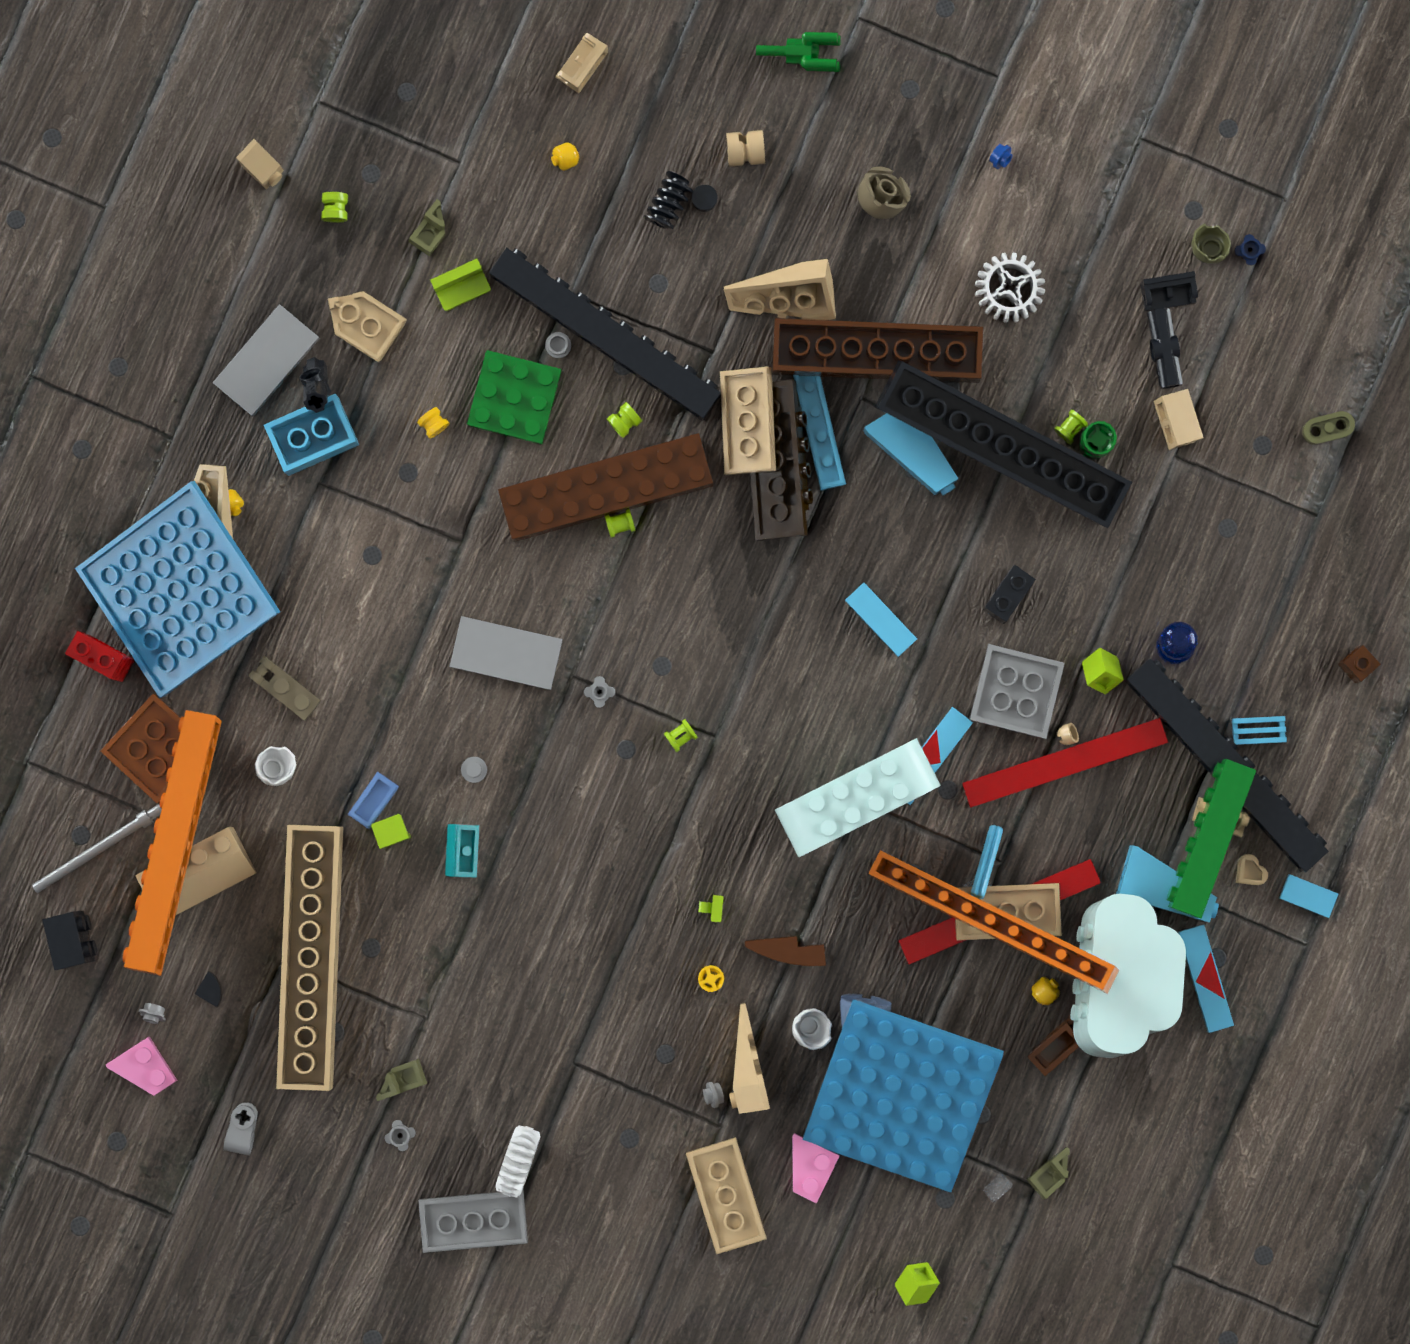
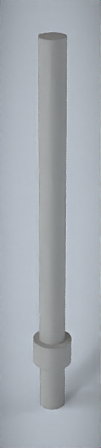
(143, 820)

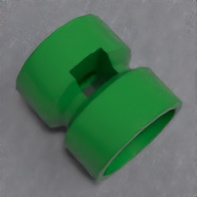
(1097, 440)

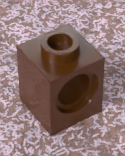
(1359, 664)

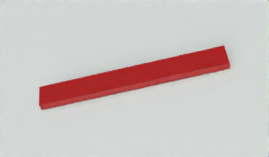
(1064, 762)
(944, 933)

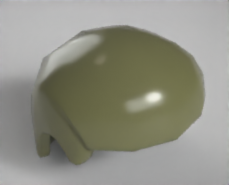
(1210, 244)

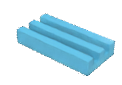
(1281, 729)

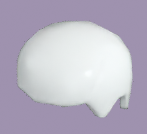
(275, 765)
(812, 1029)

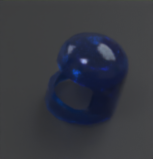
(1177, 641)

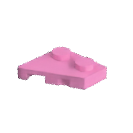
(144, 1067)
(811, 1167)

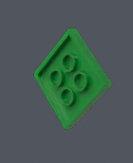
(514, 397)

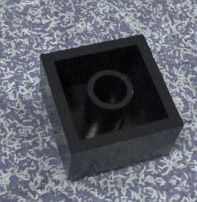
(69, 939)

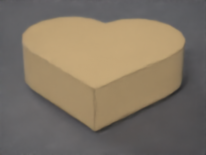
(1250, 871)

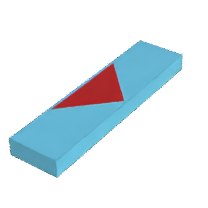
(945, 738)
(1206, 979)

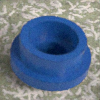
(1001, 156)

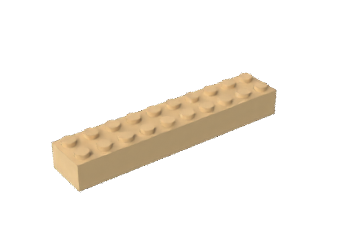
(309, 957)

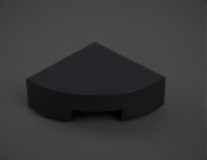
(210, 989)

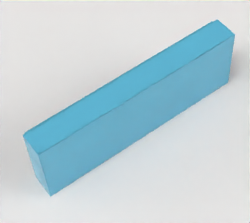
(880, 619)

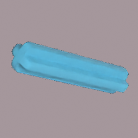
(986, 861)

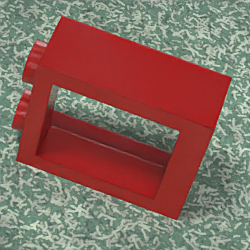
(99, 656)

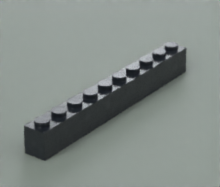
(605, 334)
(1208, 746)

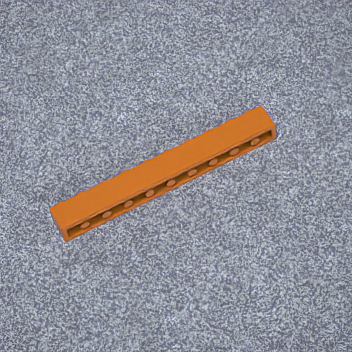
(172, 843)
(994, 922)

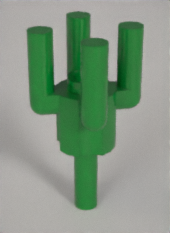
(805, 51)

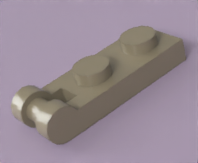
(285, 689)

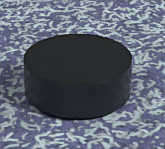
(704, 198)

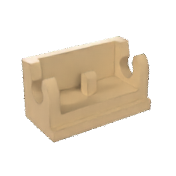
(582, 62)
(1178, 419)

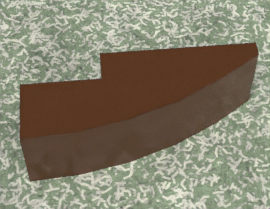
(787, 951)
(1054, 1047)

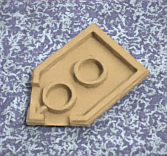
(365, 323)

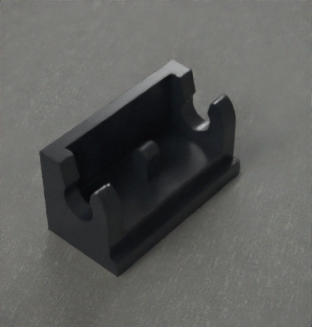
(1169, 291)

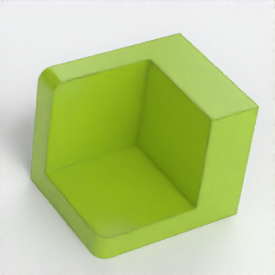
(1102, 671)
(390, 831)
(917, 1284)

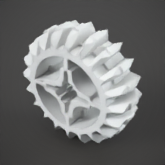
(1004, 276)
(517, 1161)

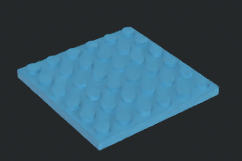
(177, 589)
(902, 1095)

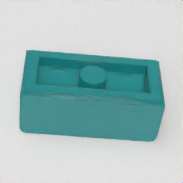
(462, 850)

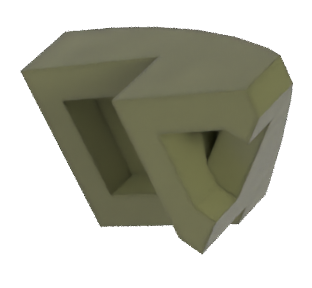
(430, 230)
(402, 1079)
(1050, 1174)

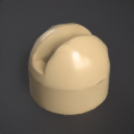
(1068, 734)

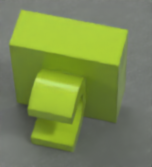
(714, 908)

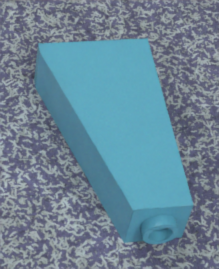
(914, 452)
(1152, 880)

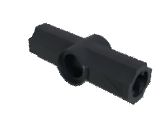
(1164, 348)
(315, 385)

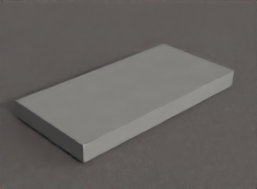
(266, 360)
(506, 653)
(472, 1221)

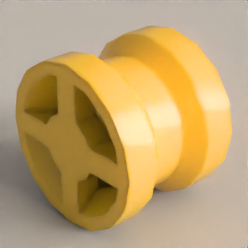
(433, 422)
(709, 981)

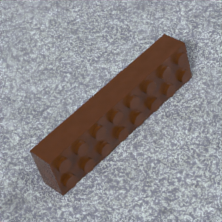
(874, 349)
(605, 487)

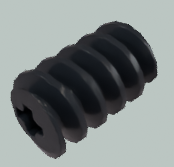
(668, 200)

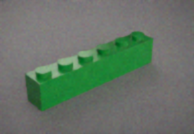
(1211, 838)

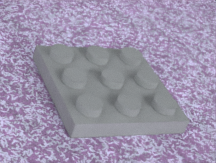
(1017, 691)

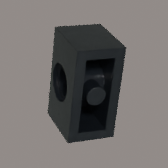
(1009, 594)

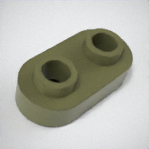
(1327, 428)

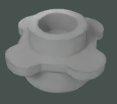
(599, 699)
(152, 1013)
(392, 1137)

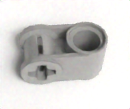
(241, 1133)

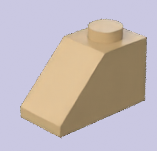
(260, 164)

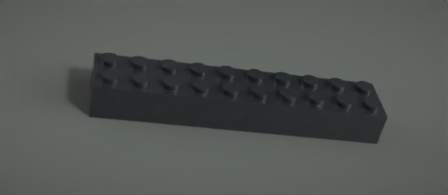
(1003, 444)

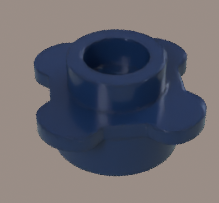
(1257, 249)

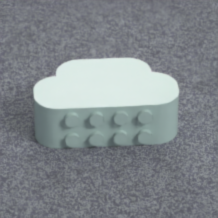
(857, 797)
(1149, 979)

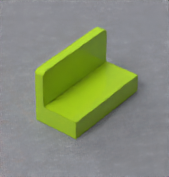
(460, 285)

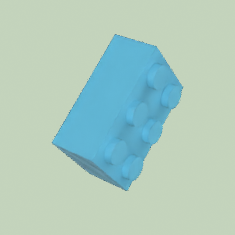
(311, 437)

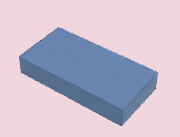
(373, 800)

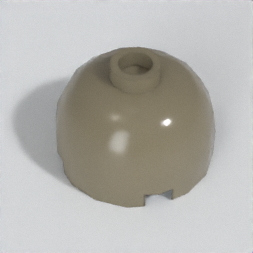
(882, 193)

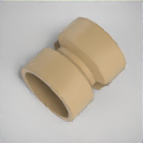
(745, 148)

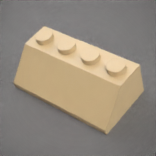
(212, 868)

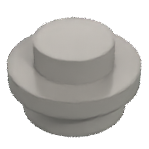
(558, 345)
(474, 769)
(713, 1094)

